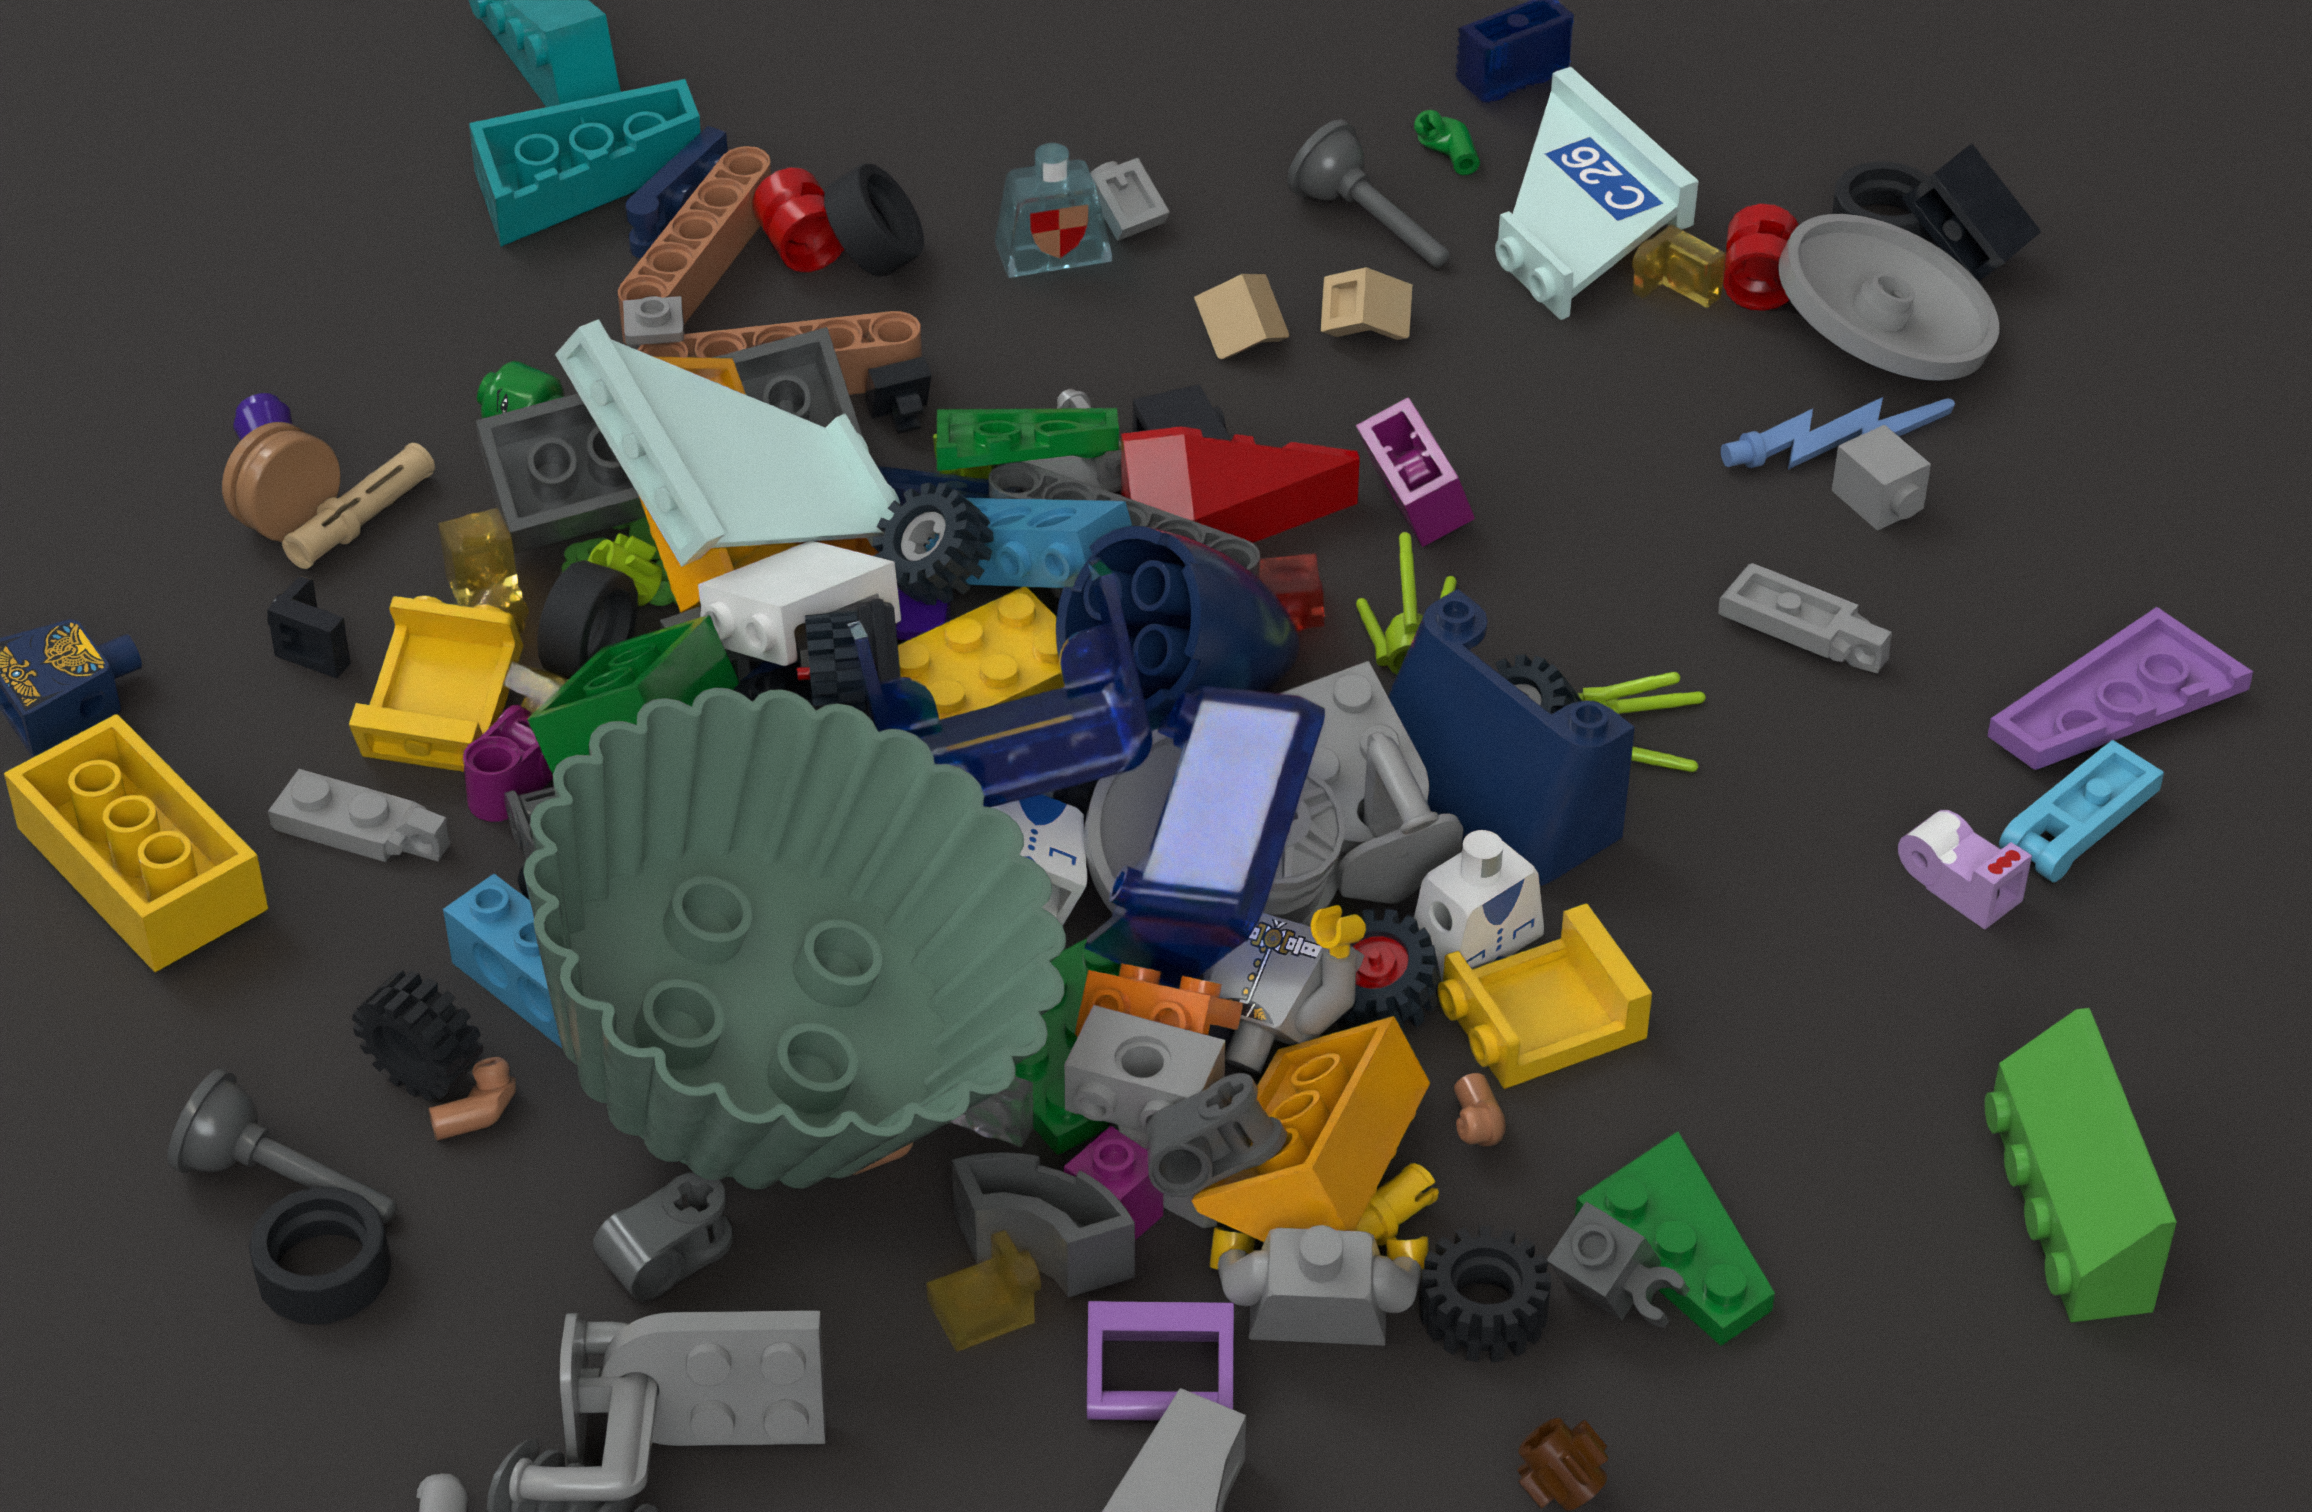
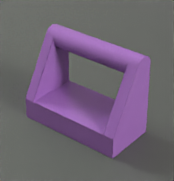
(1154, 1323)

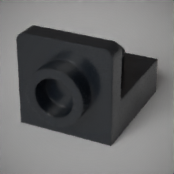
(307, 633)

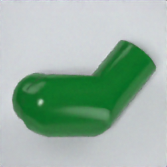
(1448, 138)

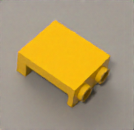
(437, 682)
(1548, 1002)

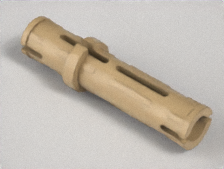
(342, 517)

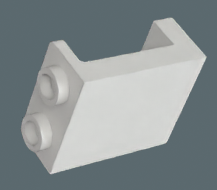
(766, 600)

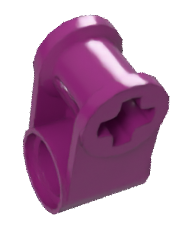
(503, 761)

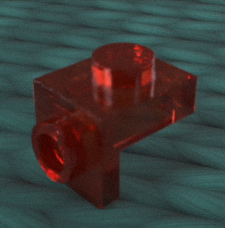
(1297, 587)

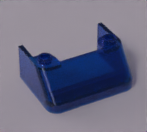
(1041, 740)
(1216, 833)

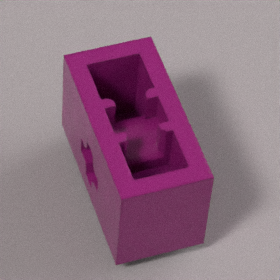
(1415, 472)

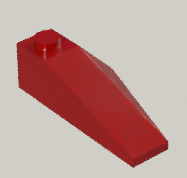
(1235, 482)

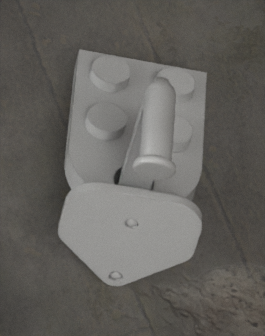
(1377, 772)
(679, 1385)

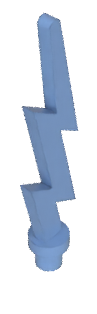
(1754, 447)

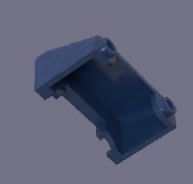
(1499, 758)

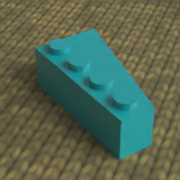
(555, 45)
(577, 154)

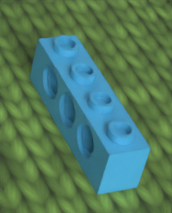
(1042, 539)
(497, 947)

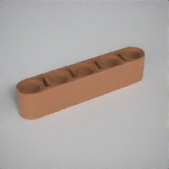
(702, 235)
(858, 341)

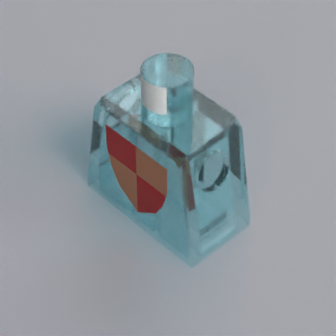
(1051, 216)

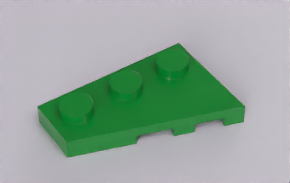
(1017, 435)
(1691, 1232)

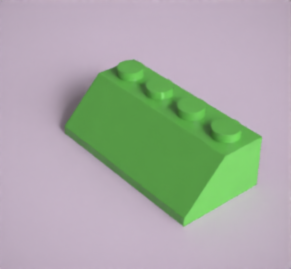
(2082, 1171)

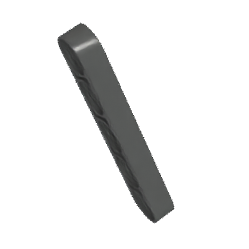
(1054, 486)

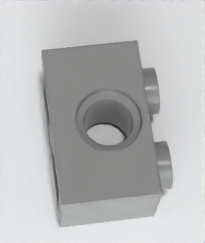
(1136, 1066)

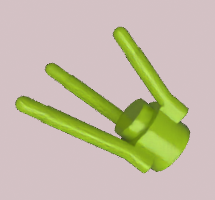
(1394, 645)
(1609, 697)

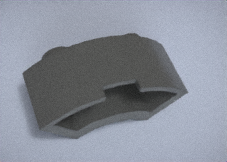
(1064, 1221)

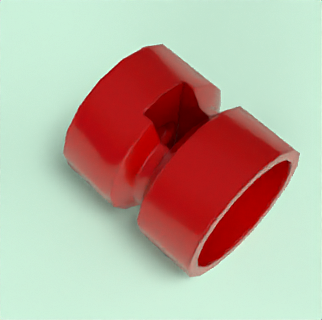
(795, 219)
(1753, 254)

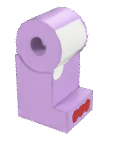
(1965, 867)

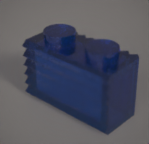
(1514, 48)

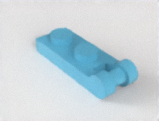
(2083, 808)

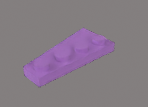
(2119, 688)

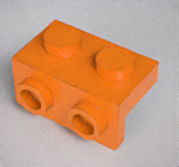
(1139, 994)

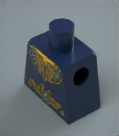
(60, 682)

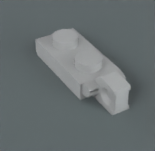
(1805, 618)
(357, 819)

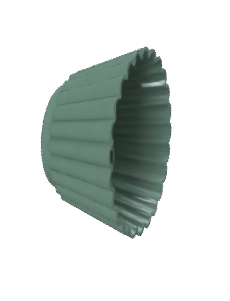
(785, 935)

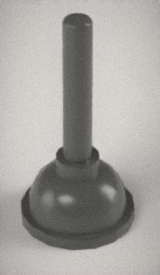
(1333, 167)
(223, 1128)

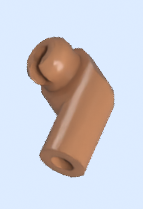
(483, 1104)
(1480, 1114)

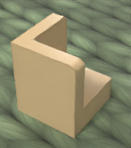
(1365, 302)
(1241, 314)

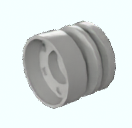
(1308, 852)

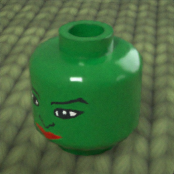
(516, 387)

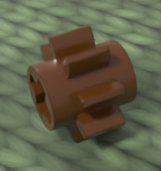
(1562, 1464)

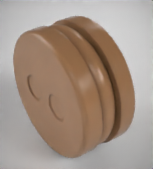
(279, 479)

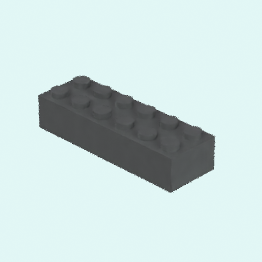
(563, 480)

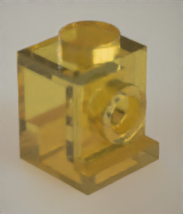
(477, 553)

